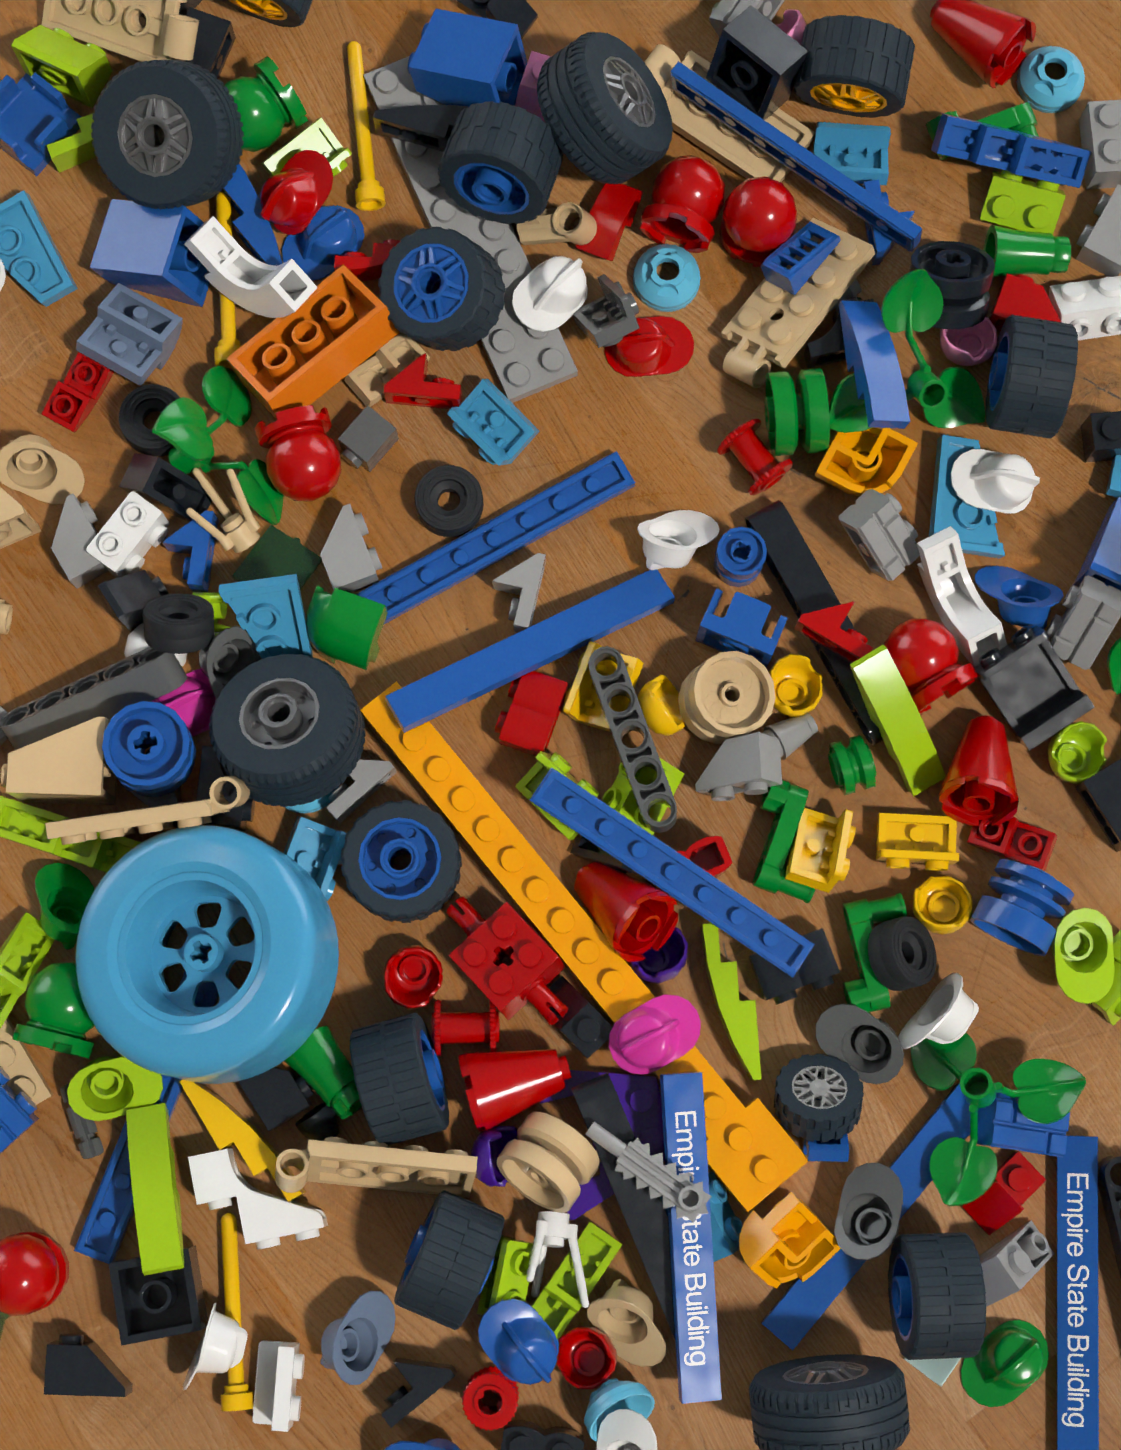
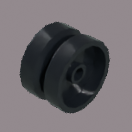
(963, 278)

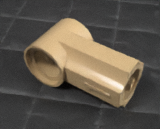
(555, 224)

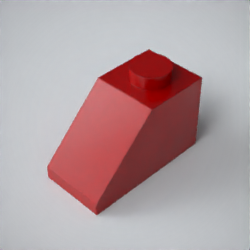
(1021, 297)

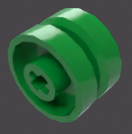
(797, 412)

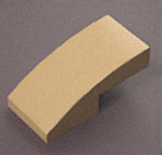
(371, 376)

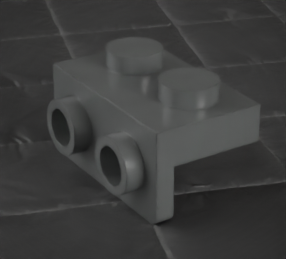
(608, 317)

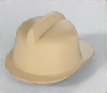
(40, 470)
(628, 1320)

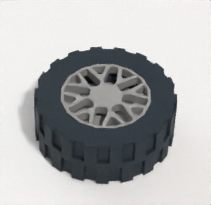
(813, 1079)

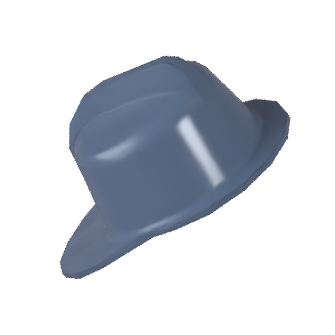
(359, 1338)

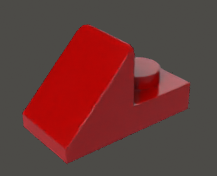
(411, 388)
(825, 629)
(1002, 1202)

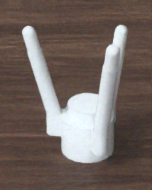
(551, 1231)

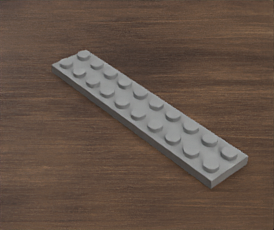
(521, 357)

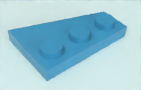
(31, 252)
(974, 525)
(270, 613)

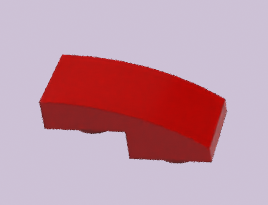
(612, 211)
(366, 267)
(78, 392)
(1014, 841)

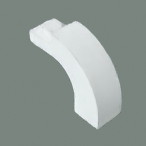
(245, 280)
(956, 597)

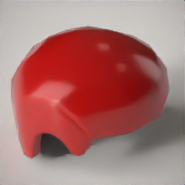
(412, 976)
(586, 1357)

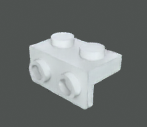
(1089, 306)
(129, 536)
(275, 1384)

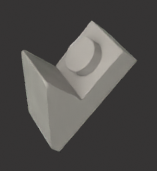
(523, 581)
(367, 778)

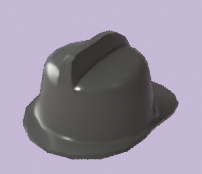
(227, 656)
(860, 1041)
(869, 1211)

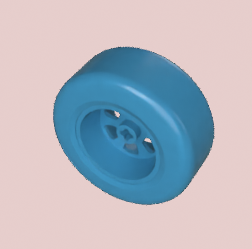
(125, 953)

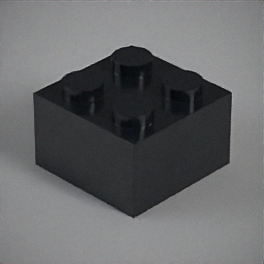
(756, 63)
(158, 1302)

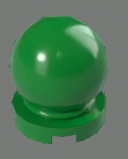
(265, 106)
(56, 1012)

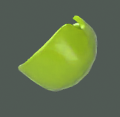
(1077, 752)

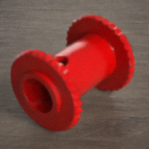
(754, 456)
(464, 1027)
(487, 1416)

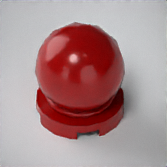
(685, 200)
(757, 219)
(300, 456)
(928, 661)
(30, 1272)

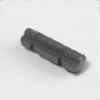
(83, 1130)

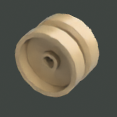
(726, 697)
(548, 1162)

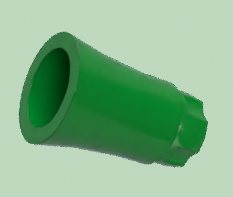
(1026, 252)
(327, 1072)

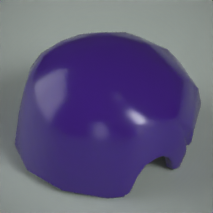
(665, 962)
(487, 1149)

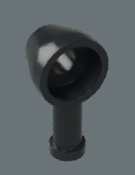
(318, 1123)

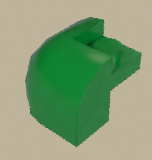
(345, 626)

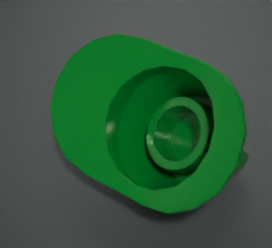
(63, 899)
(1006, 1364)

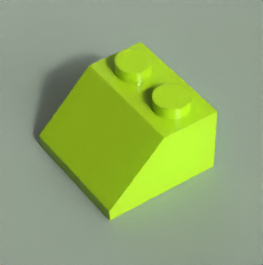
(64, 63)

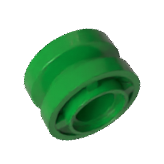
(852, 765)

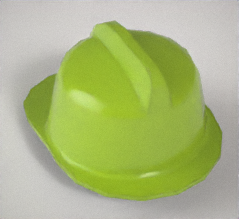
(1084, 955)
(111, 1087)

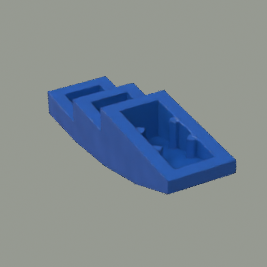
(1010, 150)
(251, 226)
(874, 363)

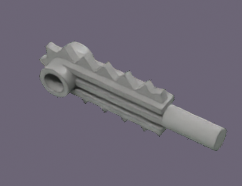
(662, 1180)

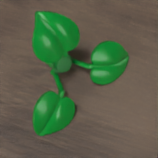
(946, 400)
(185, 424)
(1045, 1095)

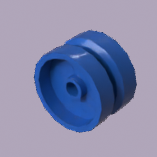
(169, 758)

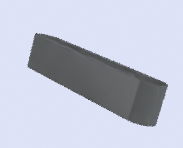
(100, 694)
(624, 722)

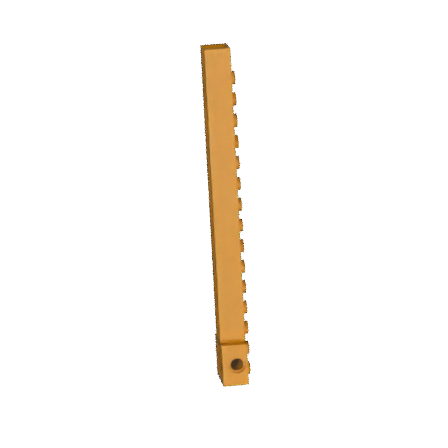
(743, 1142)

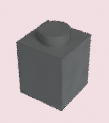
(367, 439)

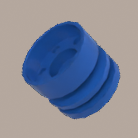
(1025, 900)

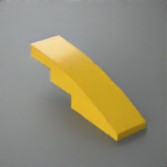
(231, 1128)

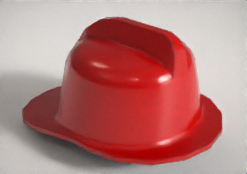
(297, 192)
(656, 348)

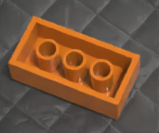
(315, 346)

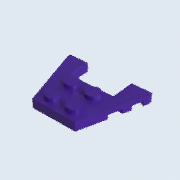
(643, 1109)

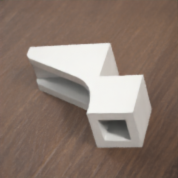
(261, 1214)

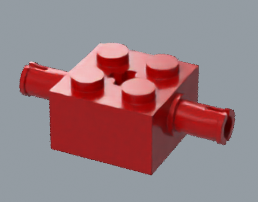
(501, 936)

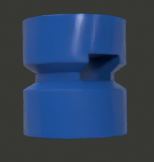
(740, 556)

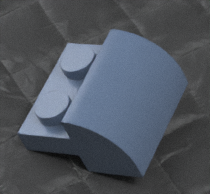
(131, 334)

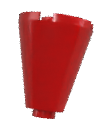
(984, 37)
(981, 776)
(626, 910)
(510, 1082)

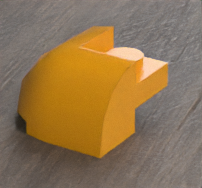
(866, 460)
(786, 1242)

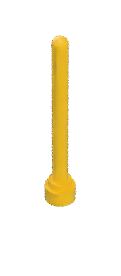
(369, 194)
(228, 342)
(236, 1393)

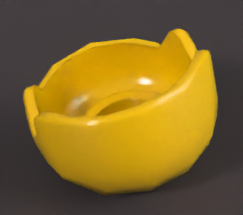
(796, 685)
(661, 706)
(942, 904)

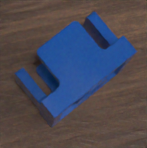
(31, 118)
(740, 627)

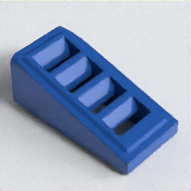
(794, 278)

